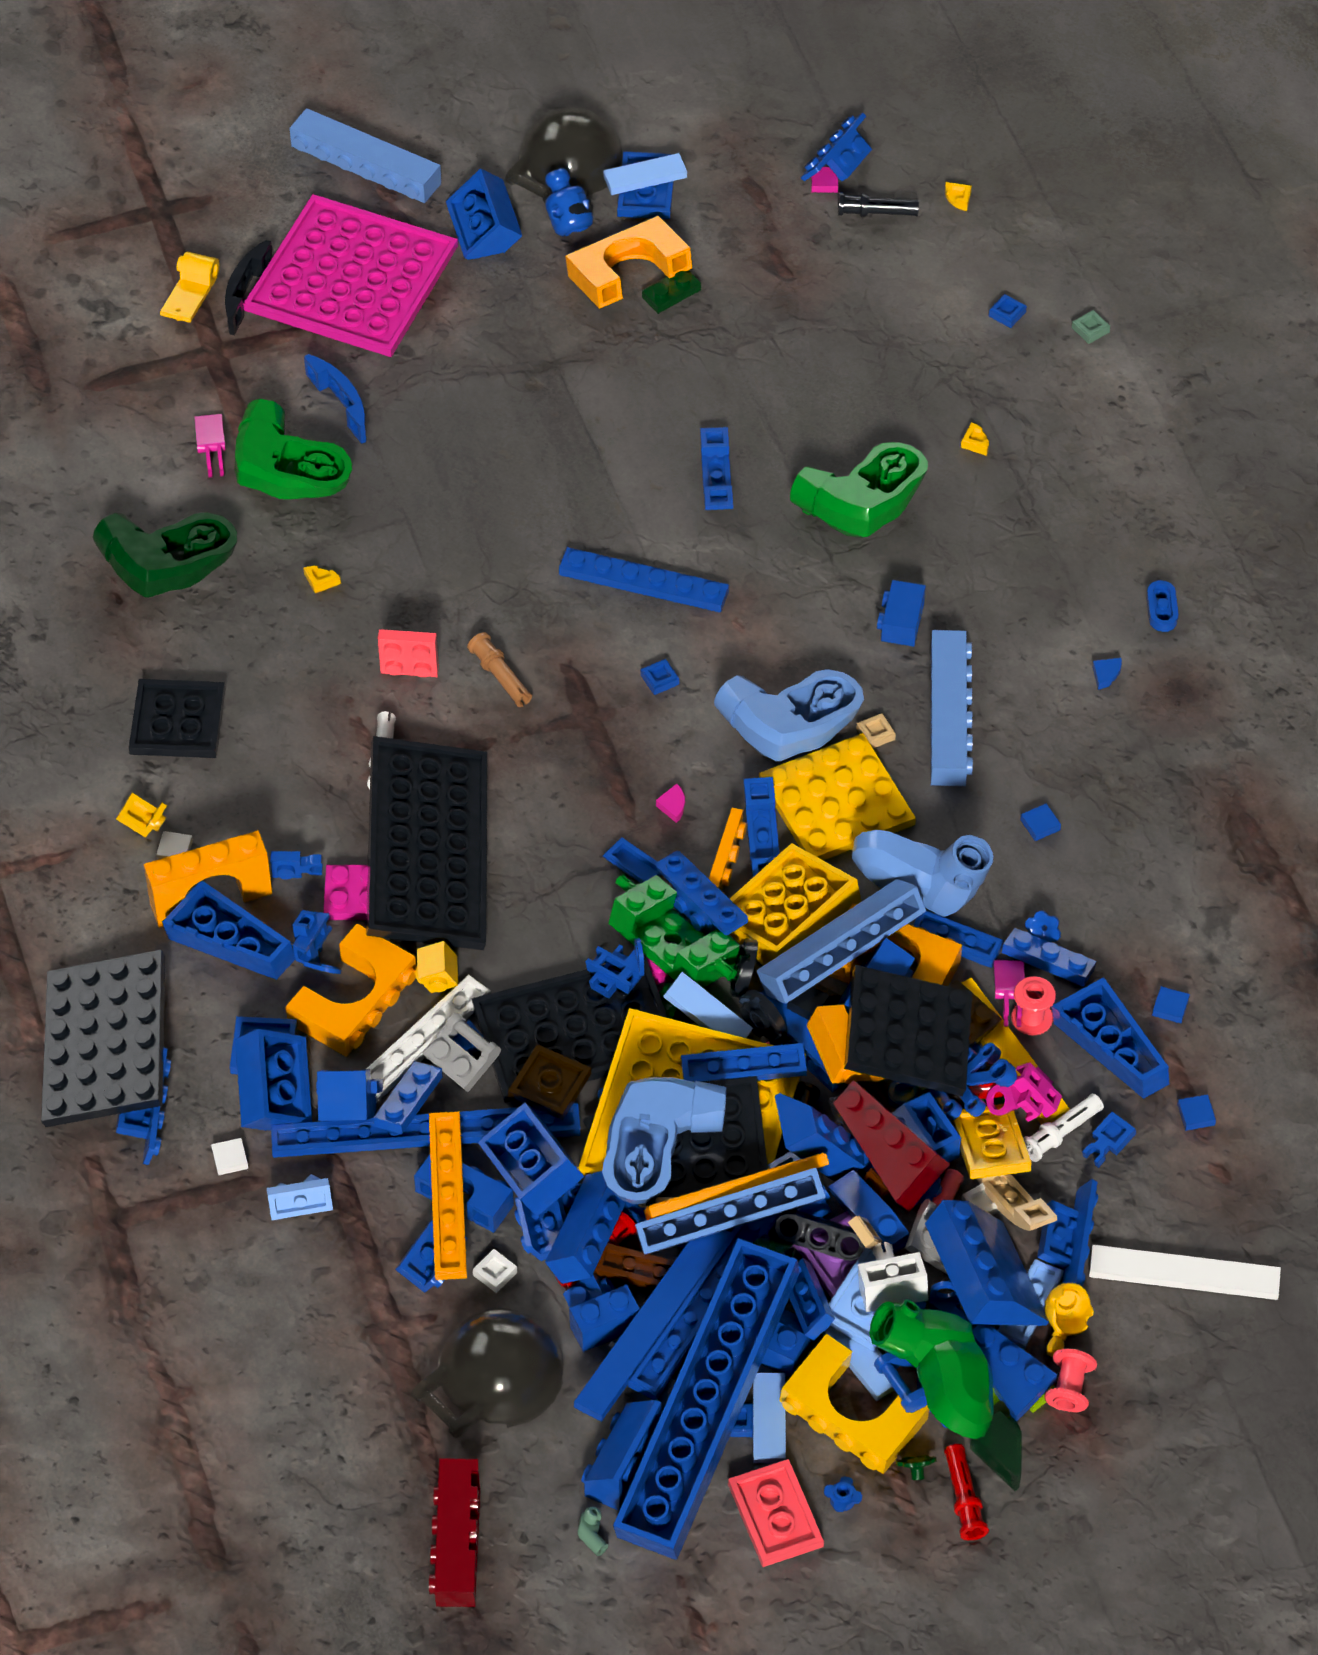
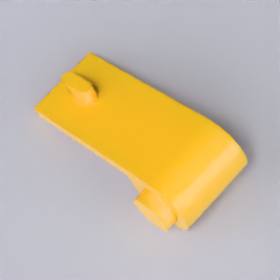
(196, 280)

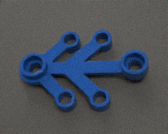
(1000, 1073)

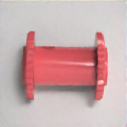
(1035, 1007)
(1070, 1381)

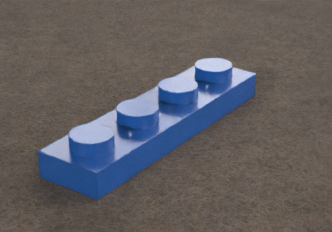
(758, 1062)

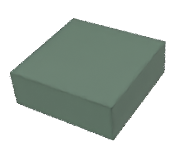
(1091, 326)

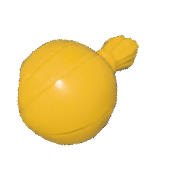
(1067, 1312)

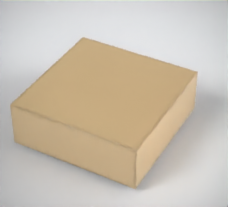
(876, 730)
(865, 1232)

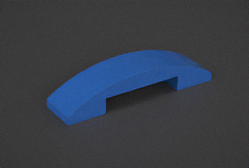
(326, 375)
(716, 468)
(761, 822)

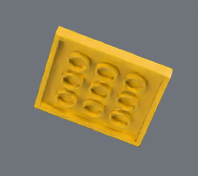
(837, 796)

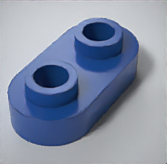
(1163, 611)

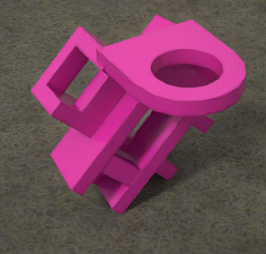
(1032, 1084)

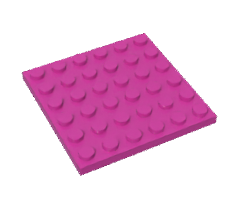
(351, 275)

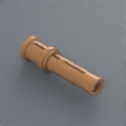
(493, 660)

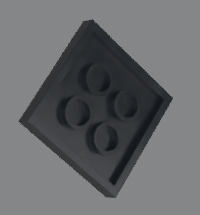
(177, 718)

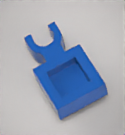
(291, 864)
(1111, 1136)

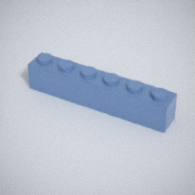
(365, 155)
(949, 708)
(841, 941)
(730, 1211)

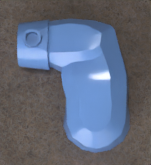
(796, 718)
(943, 877)
(647, 1129)

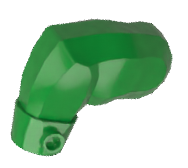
(284, 463)
(869, 496)
(946, 1360)

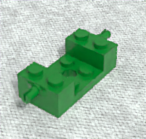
(648, 914)

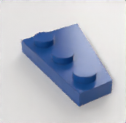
(1016, 1374)

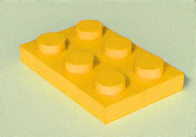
(992, 1144)

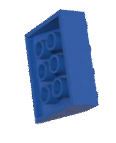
(984, 1266)

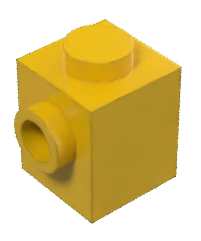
(437, 967)

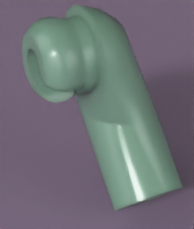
(588, 1530)

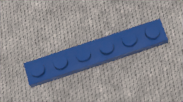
(644, 579)

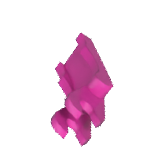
(210, 438)
(1006, 977)

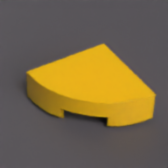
(958, 195)
(975, 440)
(320, 578)

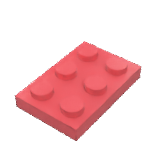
(775, 1513)

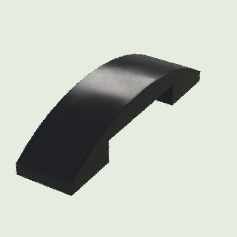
(251, 265)

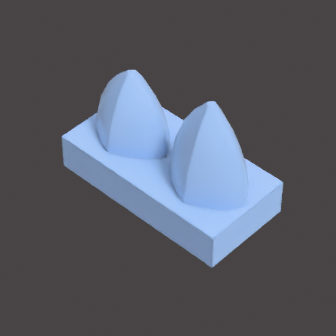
(299, 1198)

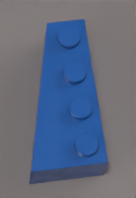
(227, 931)
(1112, 1036)

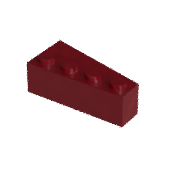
(895, 1151)
(456, 1533)

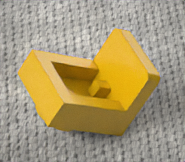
(141, 815)

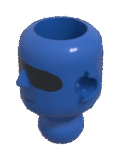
(567, 205)

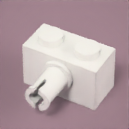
(892, 1278)

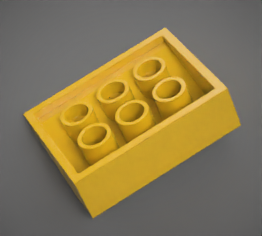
(792, 901)

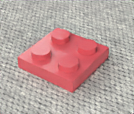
(408, 653)

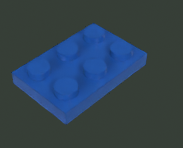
(647, 201)

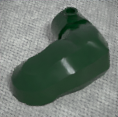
(169, 556)

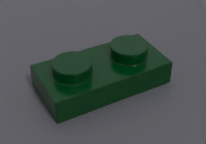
(671, 290)

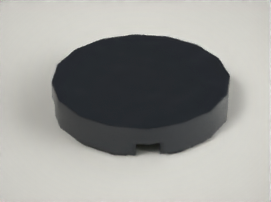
(744, 966)
(763, 1017)

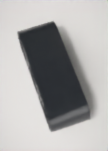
(804, 1237)

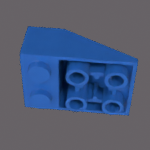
(930, 1124)

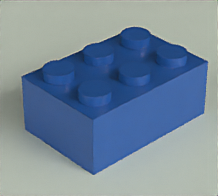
(530, 1159)

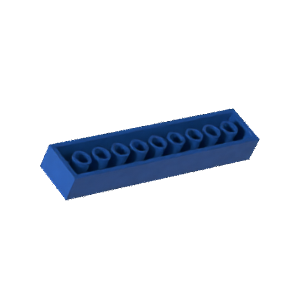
(706, 1399)

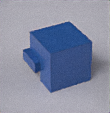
(347, 1095)

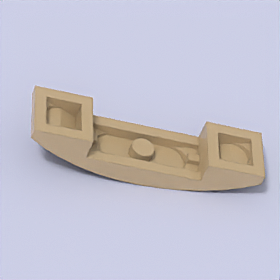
(1016, 1203)

